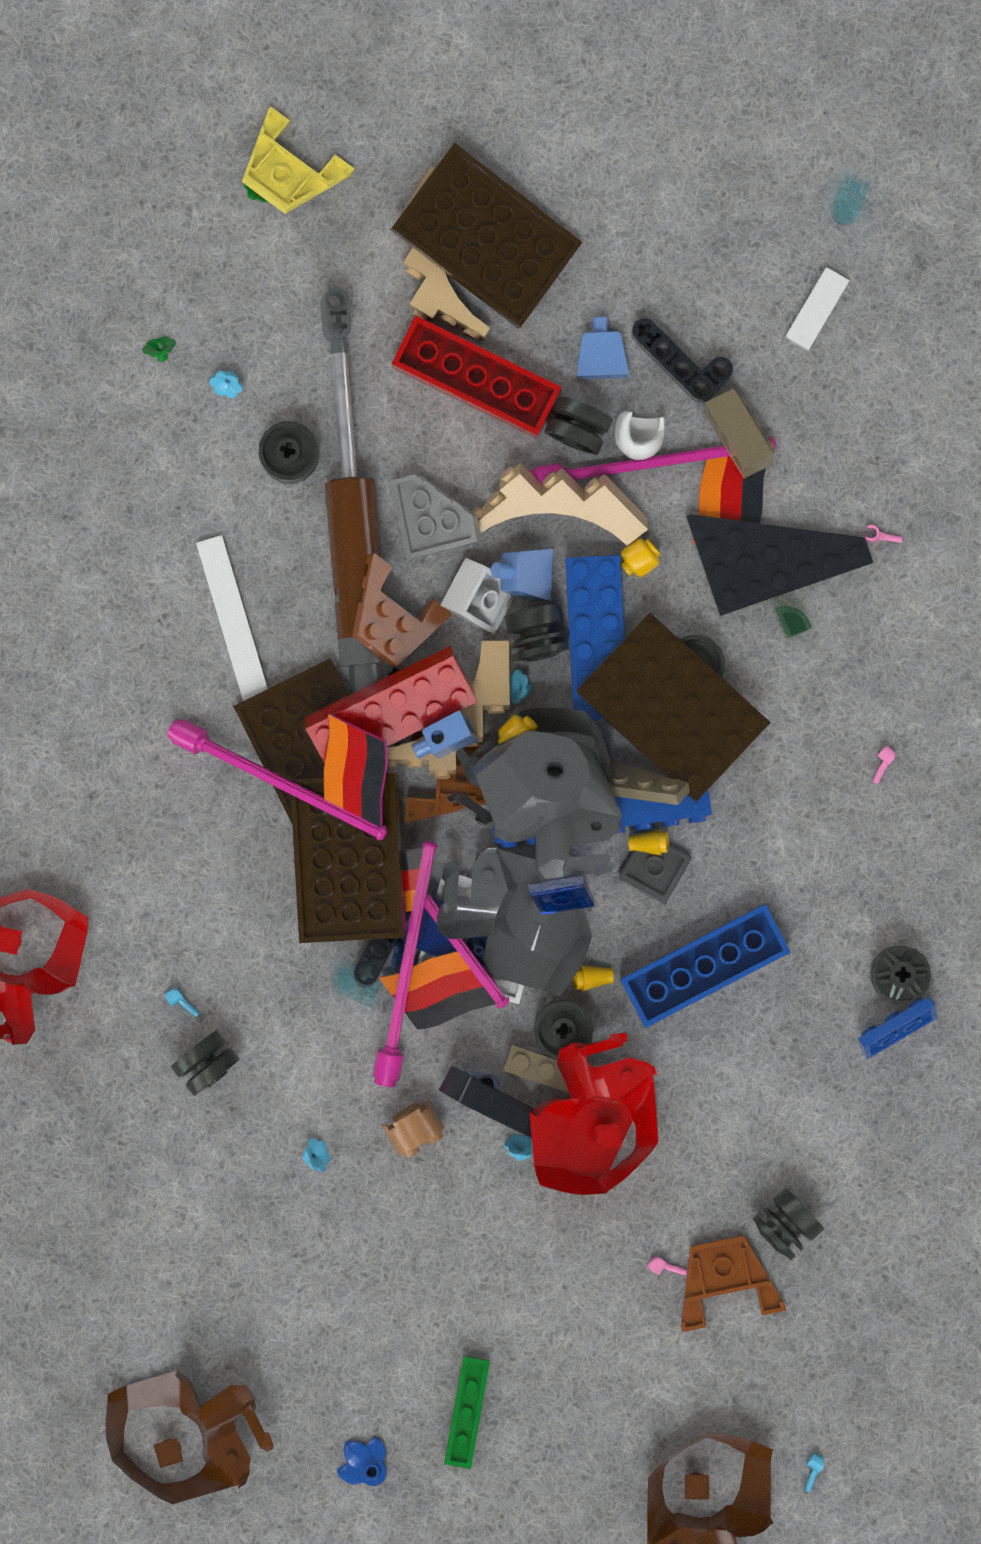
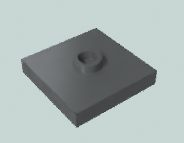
(654, 873)

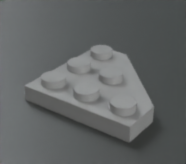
(431, 518)

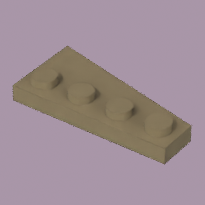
(645, 785)

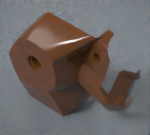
(222, 1447)
(745, 1517)

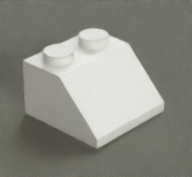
(477, 596)

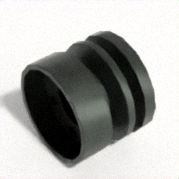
(536, 632)
(891, 960)
(788, 1224)

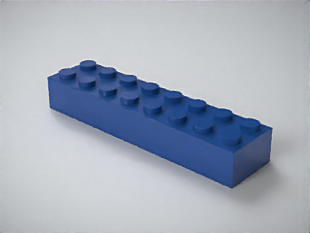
(644, 813)

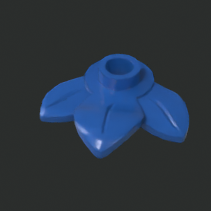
(361, 1459)

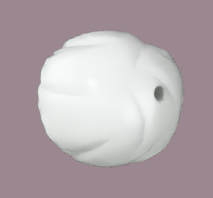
(639, 436)

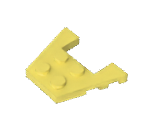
(281, 175)

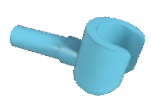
(174, 996)
(815, 1462)

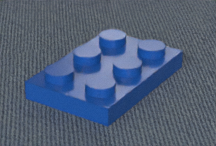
(897, 1027)

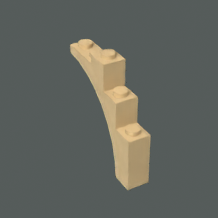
(437, 294)
(560, 494)
(492, 694)

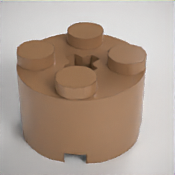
(414, 1128)

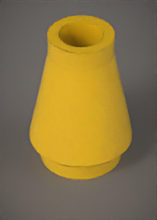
(650, 842)
(592, 977)

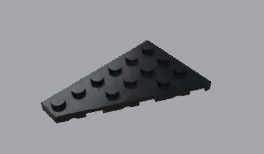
(763, 561)

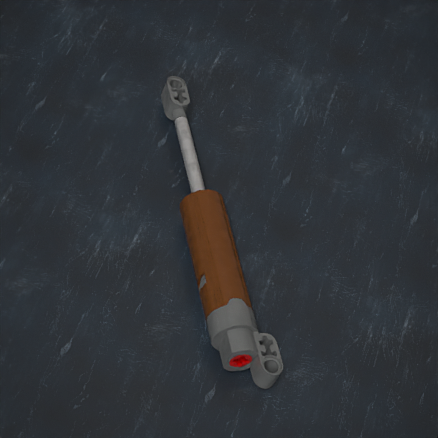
(350, 512)

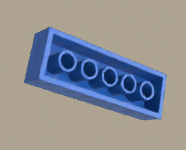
(593, 618)
(704, 965)

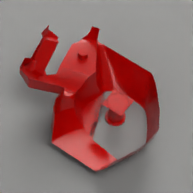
(54, 978)
(582, 1134)

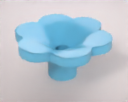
(226, 384)
(518, 686)
(519, 1146)
(316, 1155)

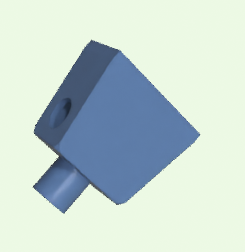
(602, 353)
(525, 574)
(457, 735)

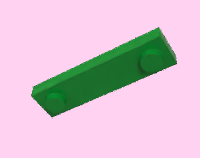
(467, 1412)

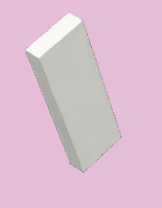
(817, 309)

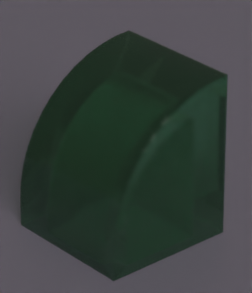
(791, 621)

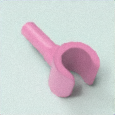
(883, 536)
(887, 756)
(658, 1264)

